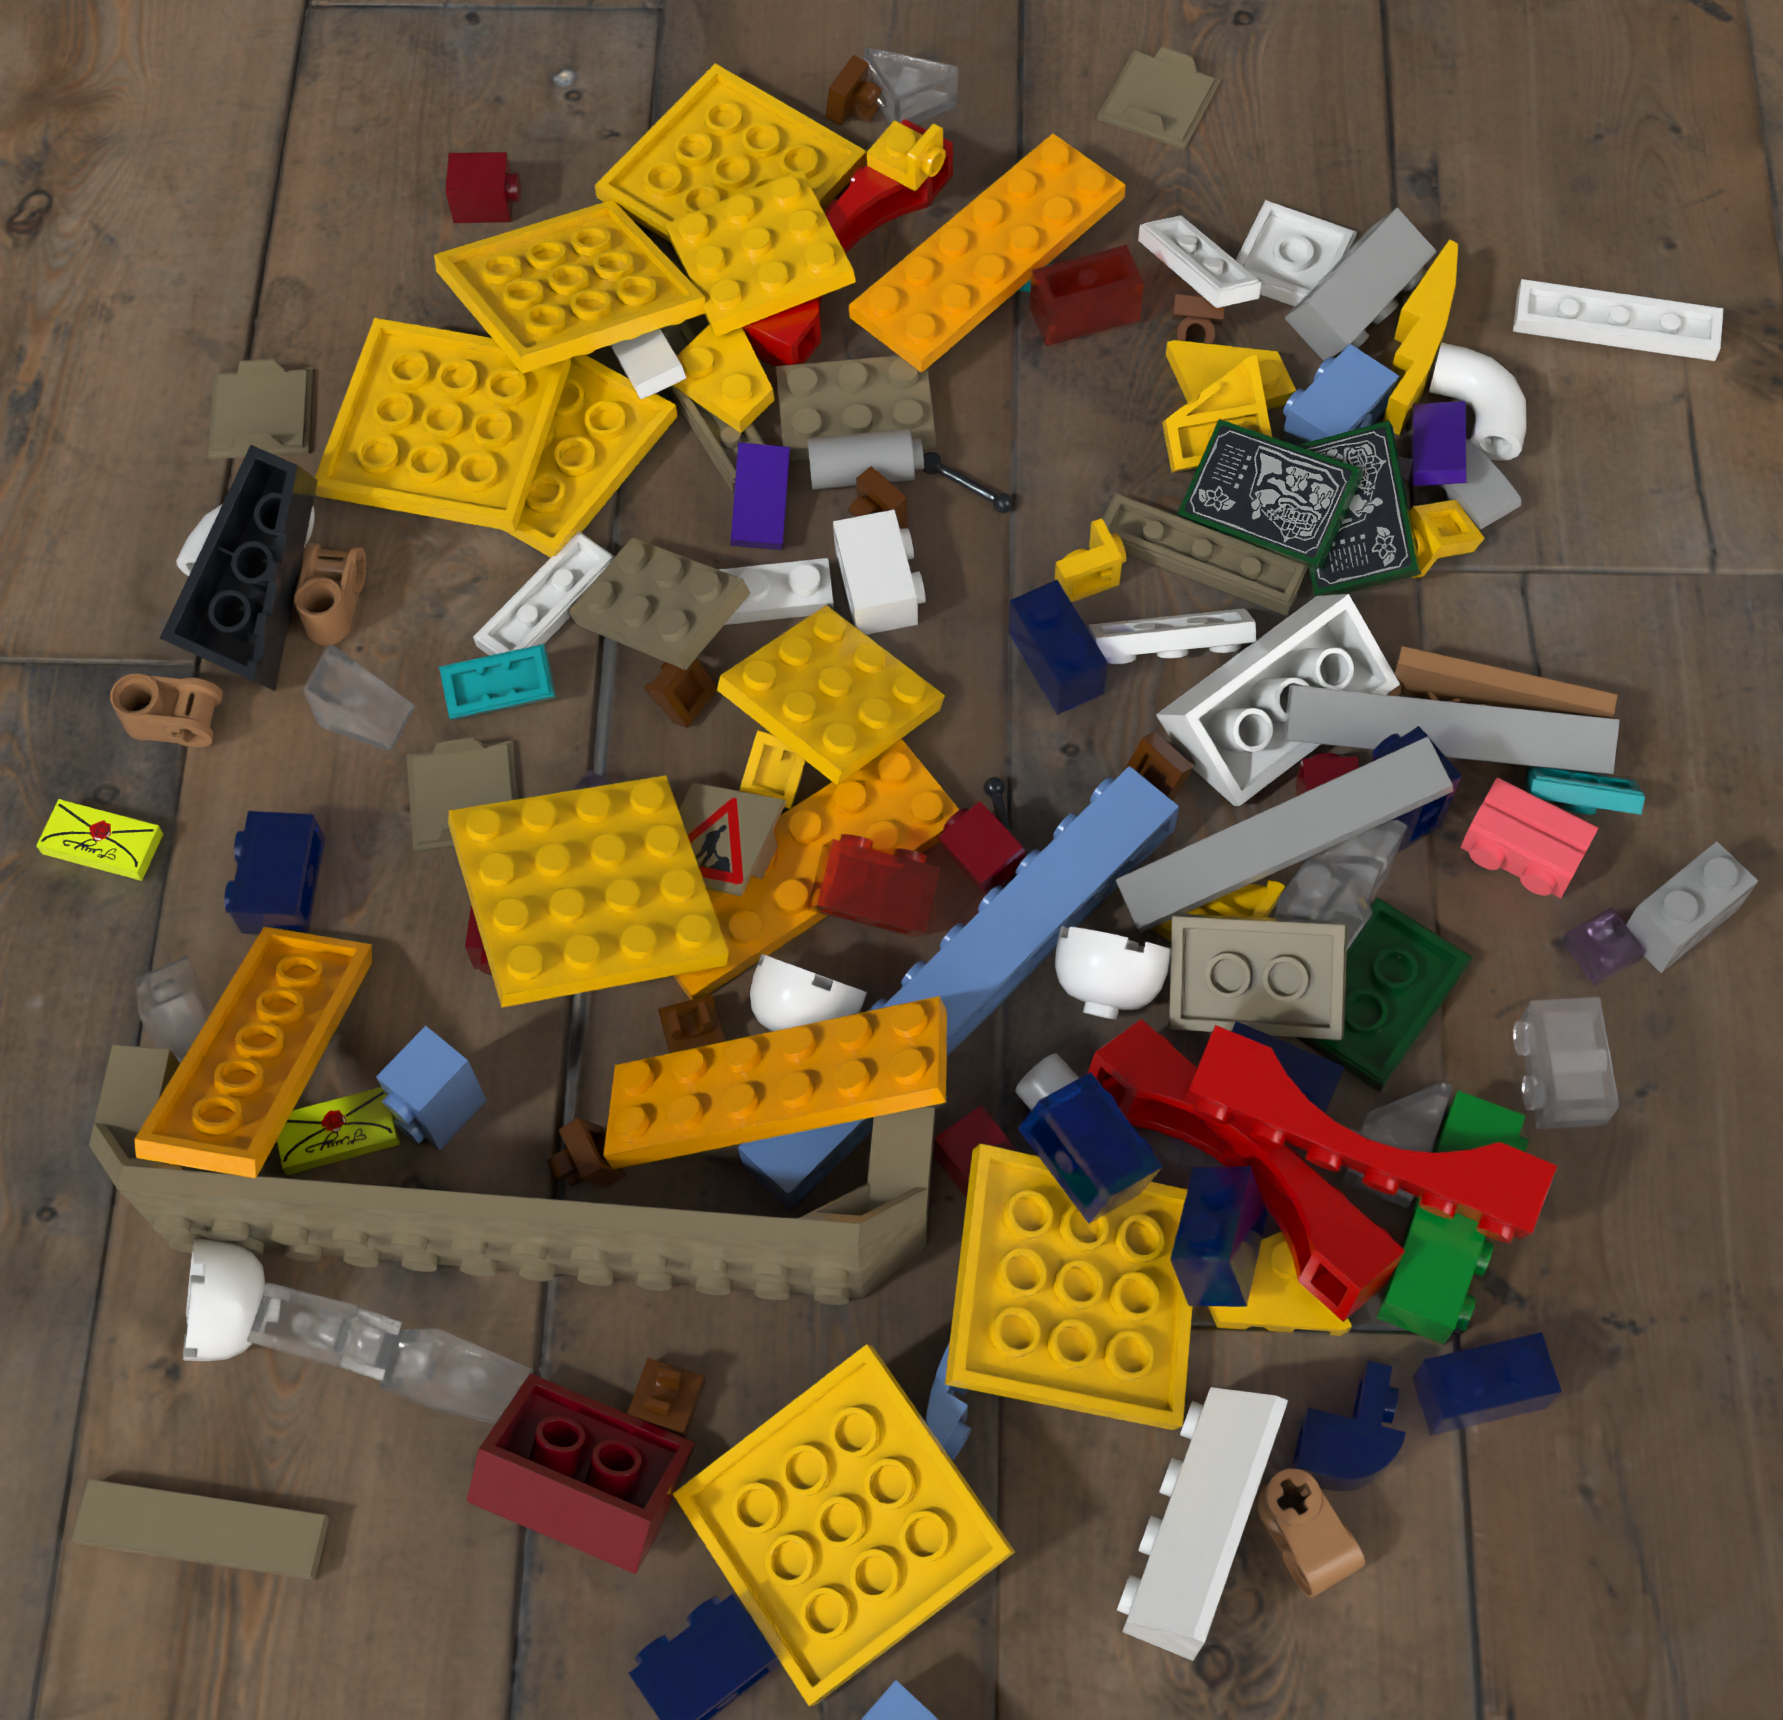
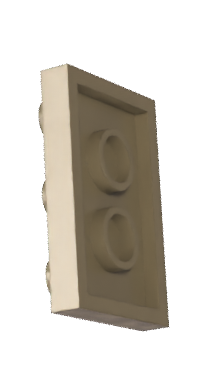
(853, 399)
(659, 603)
(1258, 972)

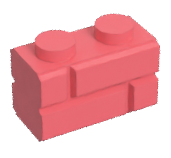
(1528, 839)

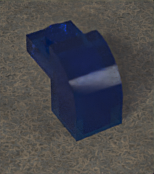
(1353, 1450)

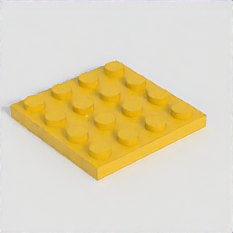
(721, 144)
(569, 285)
(440, 427)
(589, 452)
(585, 890)
(1069, 1305)
(842, 1524)

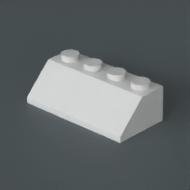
(1238, 713)
(1203, 1520)

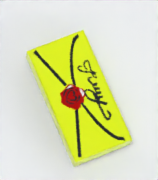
(100, 839)
(336, 1131)

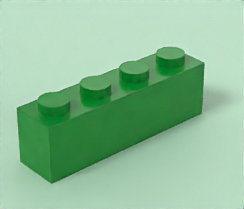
(1441, 1253)

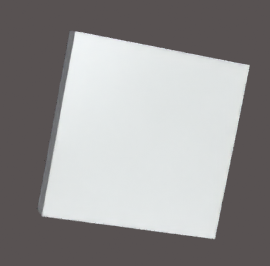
(1292, 251)

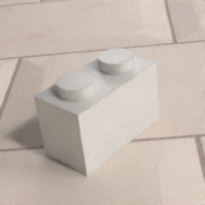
(877, 572)

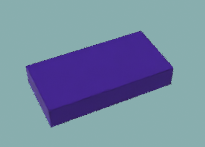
(1439, 443)
(760, 496)

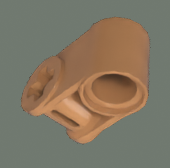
(330, 583)
(176, 711)
(1311, 1537)

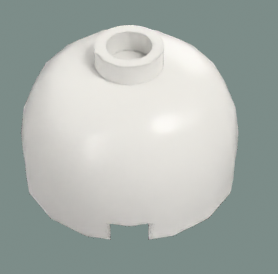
(1109, 970)
(793, 997)
(221, 1300)

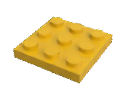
(760, 252)
(830, 694)

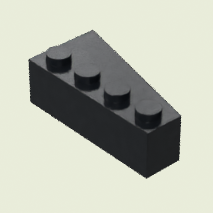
(247, 571)

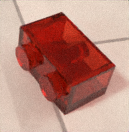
(1086, 295)
(874, 886)

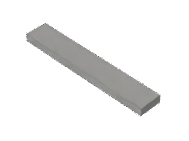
(1455, 728)
(1285, 834)

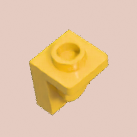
(908, 154)
(1442, 531)
(1092, 570)
(772, 769)

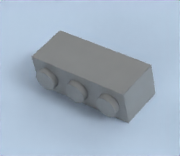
(1362, 286)

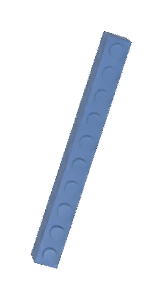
(995, 952)

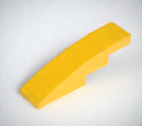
(1421, 335)

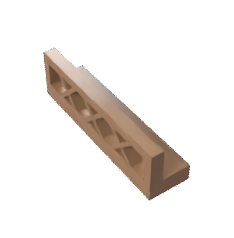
(1469, 682)

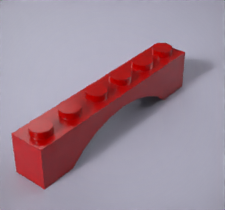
(866, 204)
(1487, 1184)
(1332, 1243)

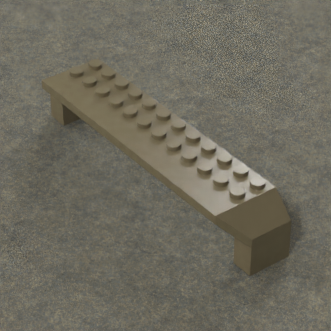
(828, 1253)

